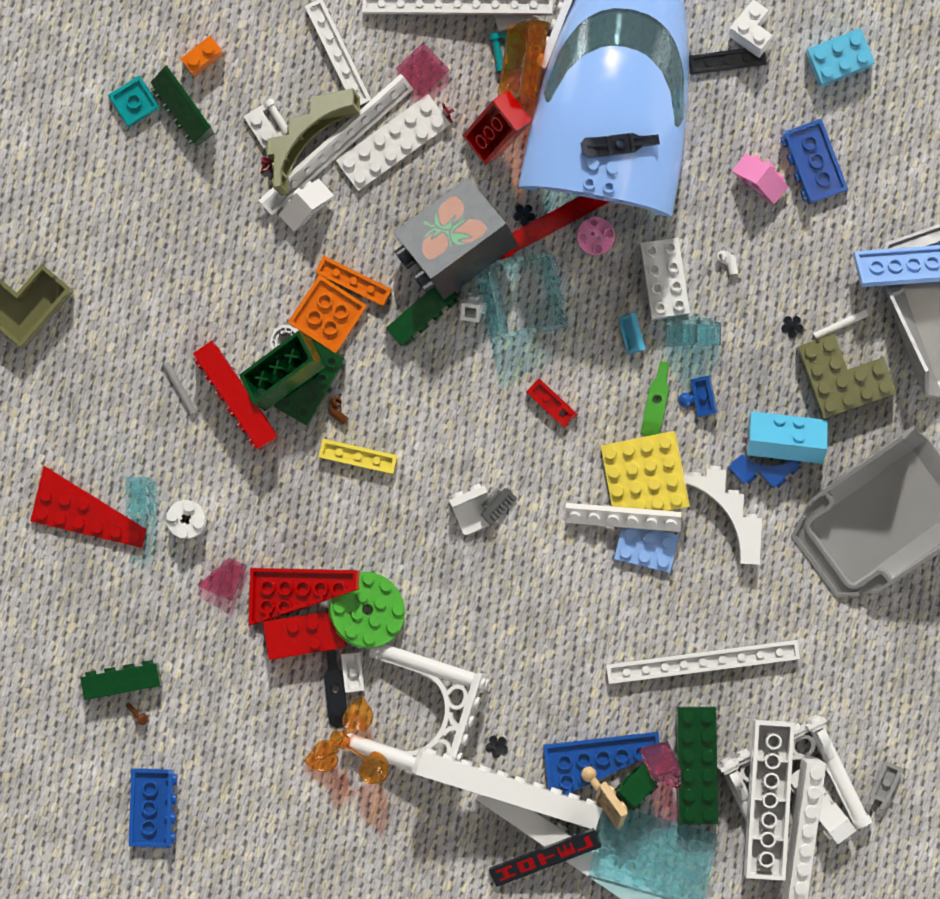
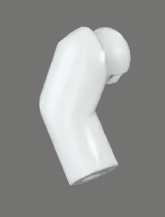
(729, 260)

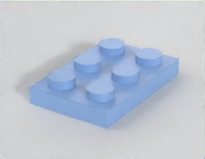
(647, 548)

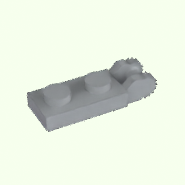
(883, 787)

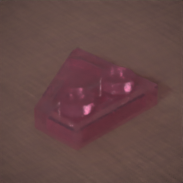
(225, 579)

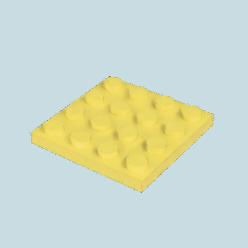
(646, 473)

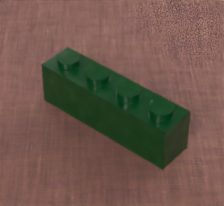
(418, 316)
(121, 681)

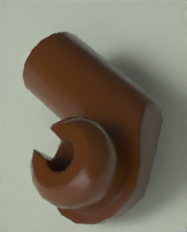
(335, 410)

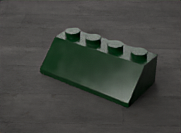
(183, 108)

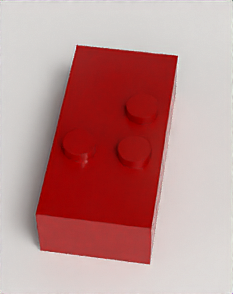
(497, 127)
(301, 635)

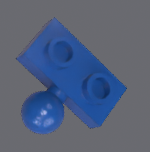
(702, 396)

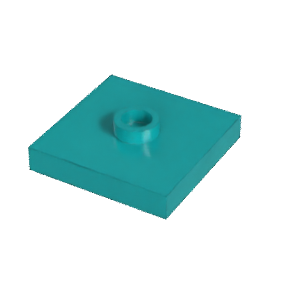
(134, 101)

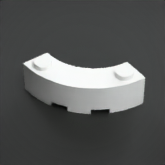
(831, 817)

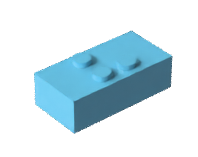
(787, 437)

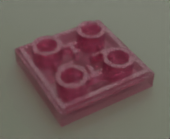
(422, 69)

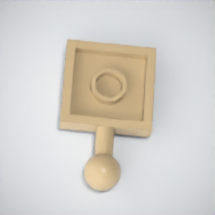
(606, 798)

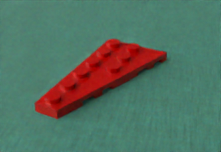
(73, 509)
(283, 591)

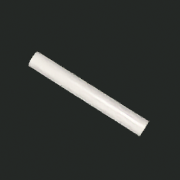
(841, 324)

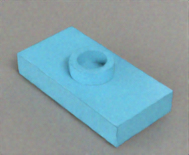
(631, 333)

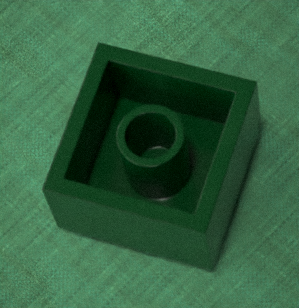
(636, 787)

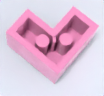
(761, 177)

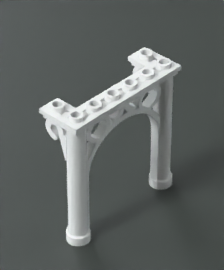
(434, 670)
(834, 768)

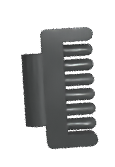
(493, 501)

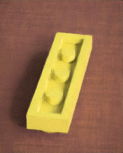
(357, 456)

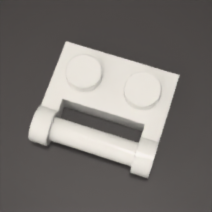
(260, 124)

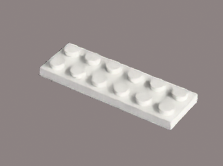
(393, 142)

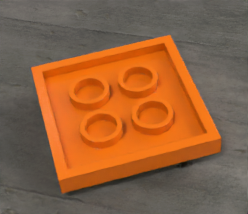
(327, 314)

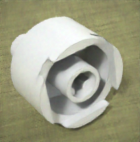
(176, 516)

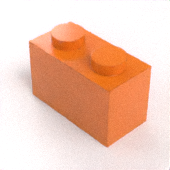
(202, 56)

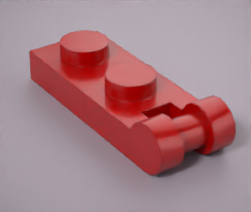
(551, 402)

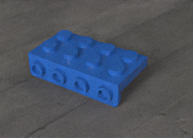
(813, 161)
(152, 807)

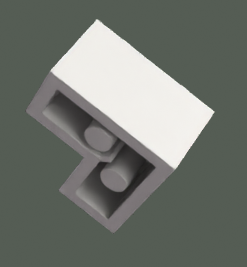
(748, 29)
(305, 203)

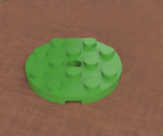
(373, 629)

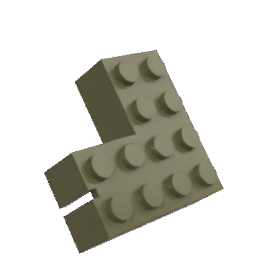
(32, 306)
(839, 388)

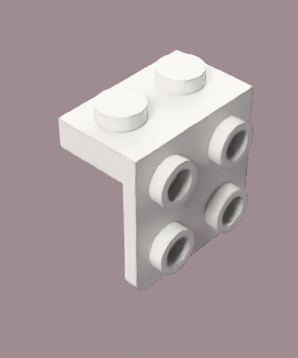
(469, 509)

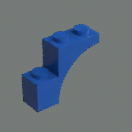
(745, 471)

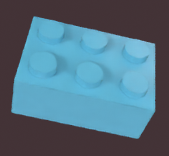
(839, 57)

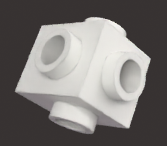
(472, 307)

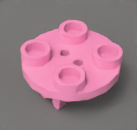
(600, 228)

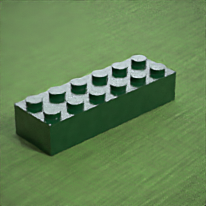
(698, 763)

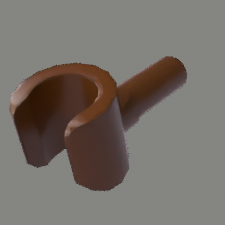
(140, 719)

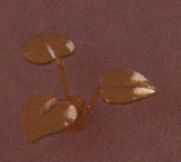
(324, 757)

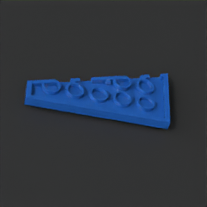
(606, 755)

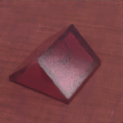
(662, 764)

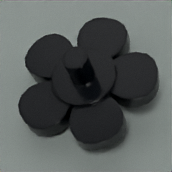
(524, 214)
(792, 326)
(497, 745)

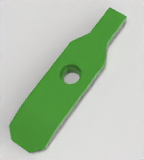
(655, 411)

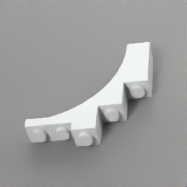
(746, 528)

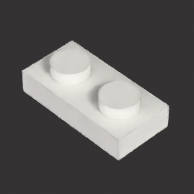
(352, 672)

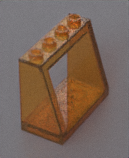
(524, 60)

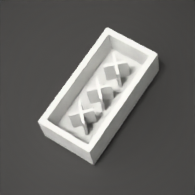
(664, 279)

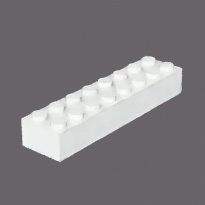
(769, 799)

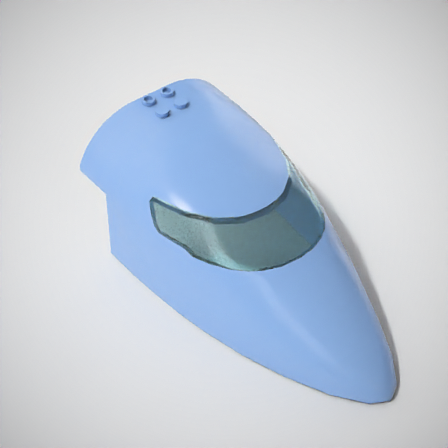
(613, 74)

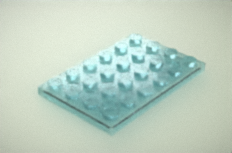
(654, 856)

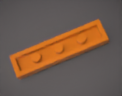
(353, 281)

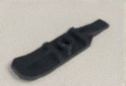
(608, 145)
(335, 701)

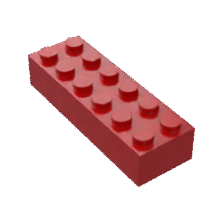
(236, 396)

